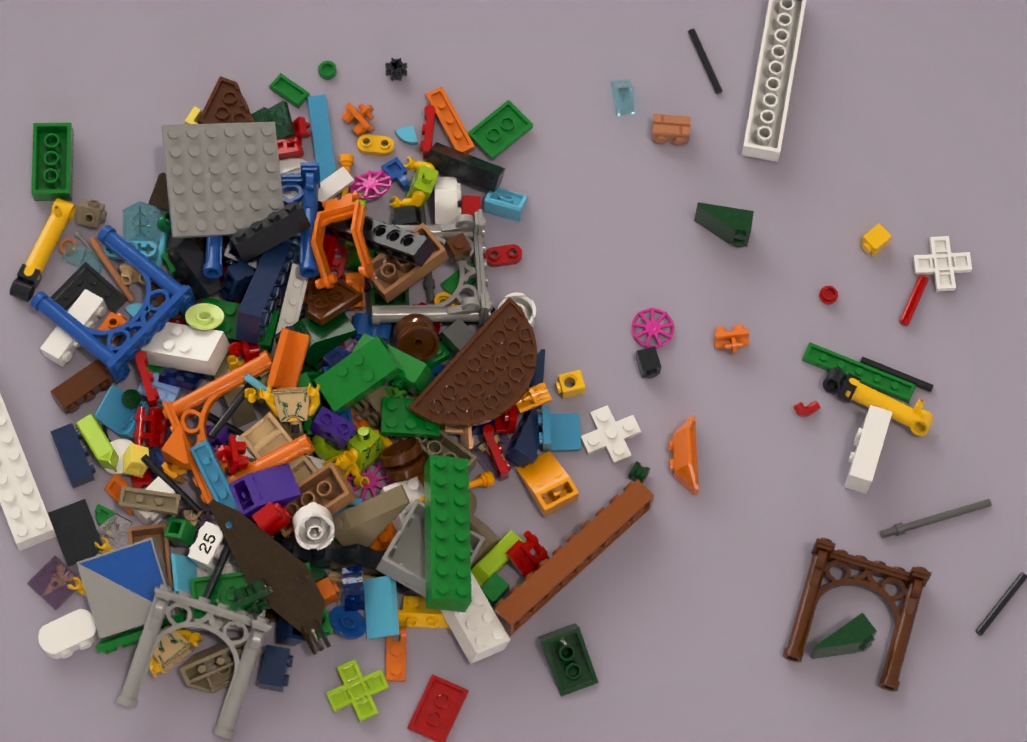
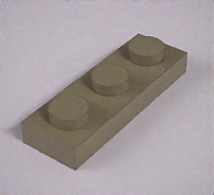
(149, 500)

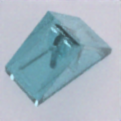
(623, 96)

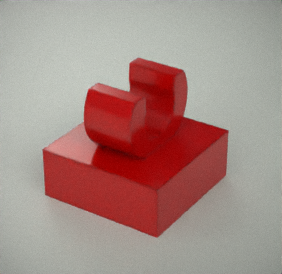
(300, 128)

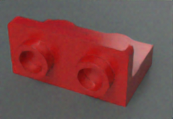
(507, 422)

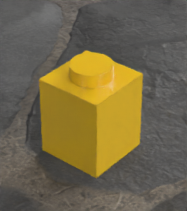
(875, 240)

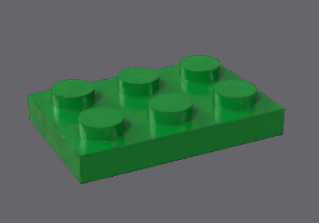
(500, 130)
(400, 421)

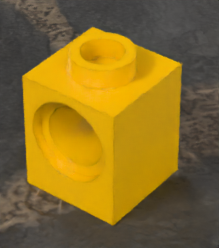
(574, 377)

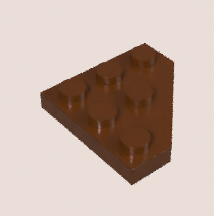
(225, 105)
(328, 303)

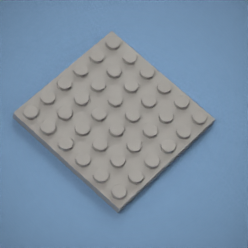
(221, 176)

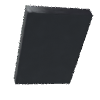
(75, 532)

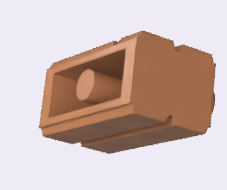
(671, 129)

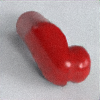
(807, 410)

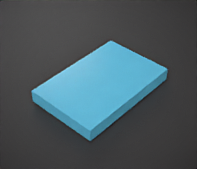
(381, 607)

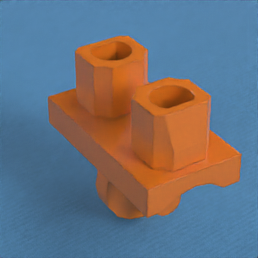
(363, 125)
(731, 339)

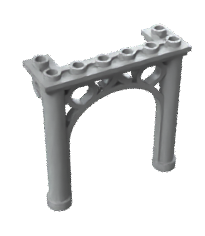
(469, 309)
(151, 636)

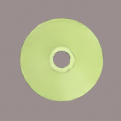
(204, 316)

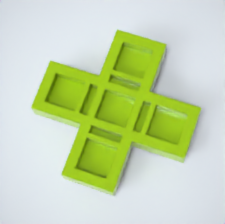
(357, 690)

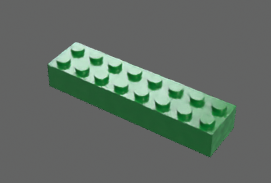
(447, 533)

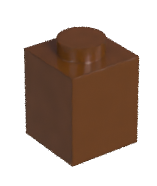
(457, 248)

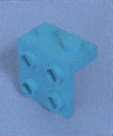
(116, 416)
(559, 431)

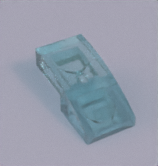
(77, 255)

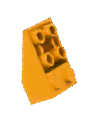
(548, 484)

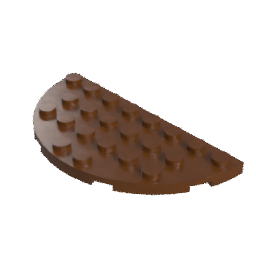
(485, 374)

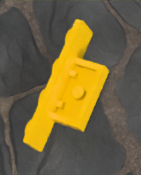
(417, 615)

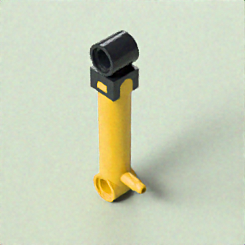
(30, 272)
(851, 389)

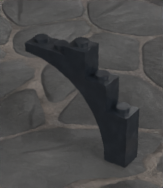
(337, 556)

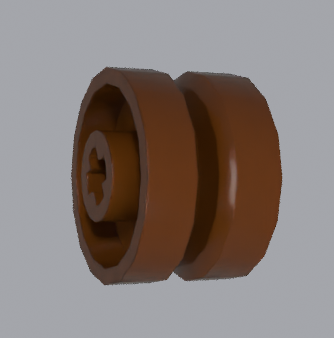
(417, 337)
(403, 460)

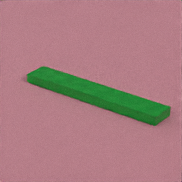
(869, 376)

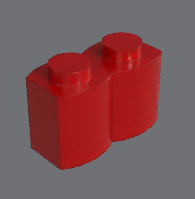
(272, 518)

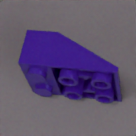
(263, 486)

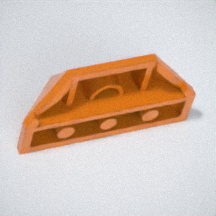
(684, 456)

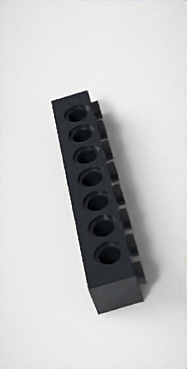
(385, 239)

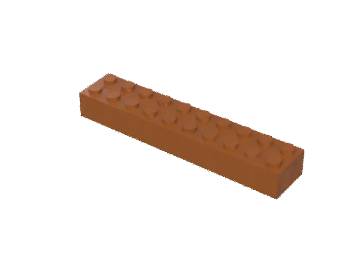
(574, 556)

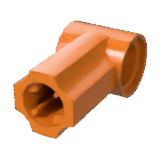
(357, 282)

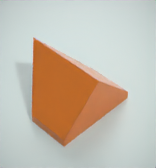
(174, 449)

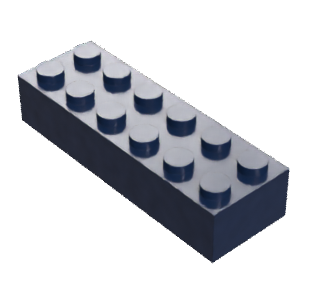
(263, 292)

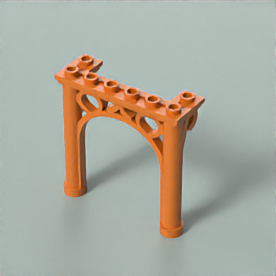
(189, 405)

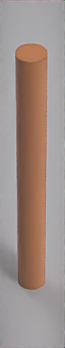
(112, 270)

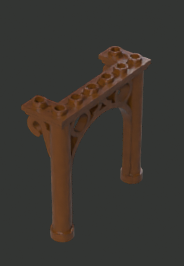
(916, 579)

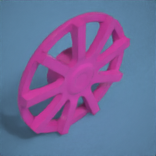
(371, 184)
(653, 327)
(372, 480)

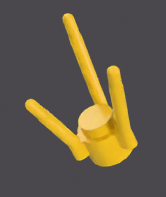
(344, 461)

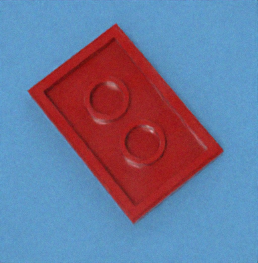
(438, 709)

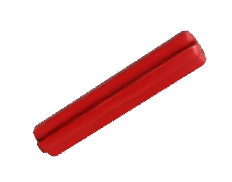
(913, 300)

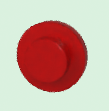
(828, 295)

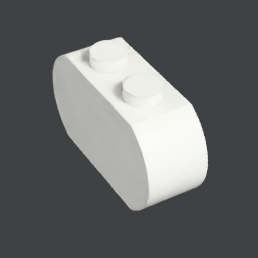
(68, 634)

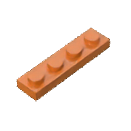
(450, 121)

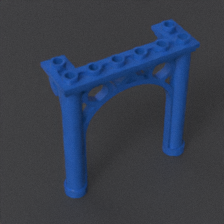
(307, 186)
(115, 358)

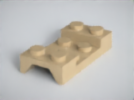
(269, 435)

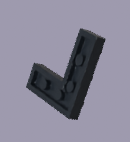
(91, 280)

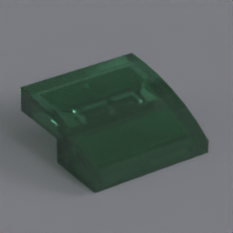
(280, 115)

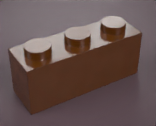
(82, 387)

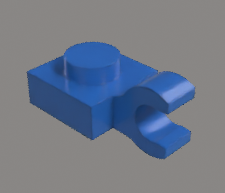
(397, 172)

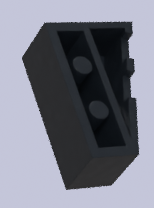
(189, 263)

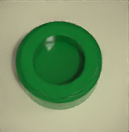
(327, 70)

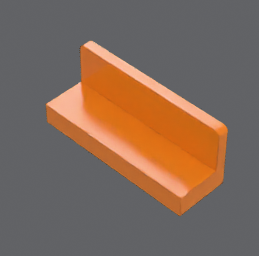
(288, 359)

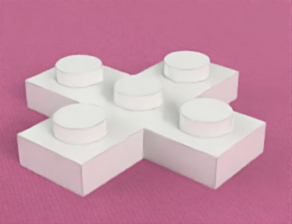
(942, 263)
(610, 435)

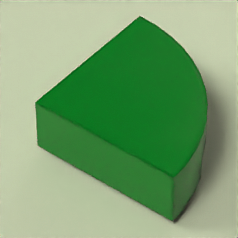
(103, 514)

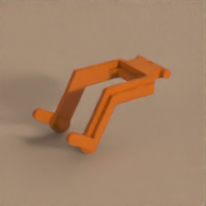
(336, 211)

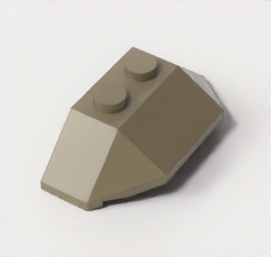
(212, 667)

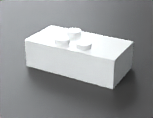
(187, 348)
(868, 449)

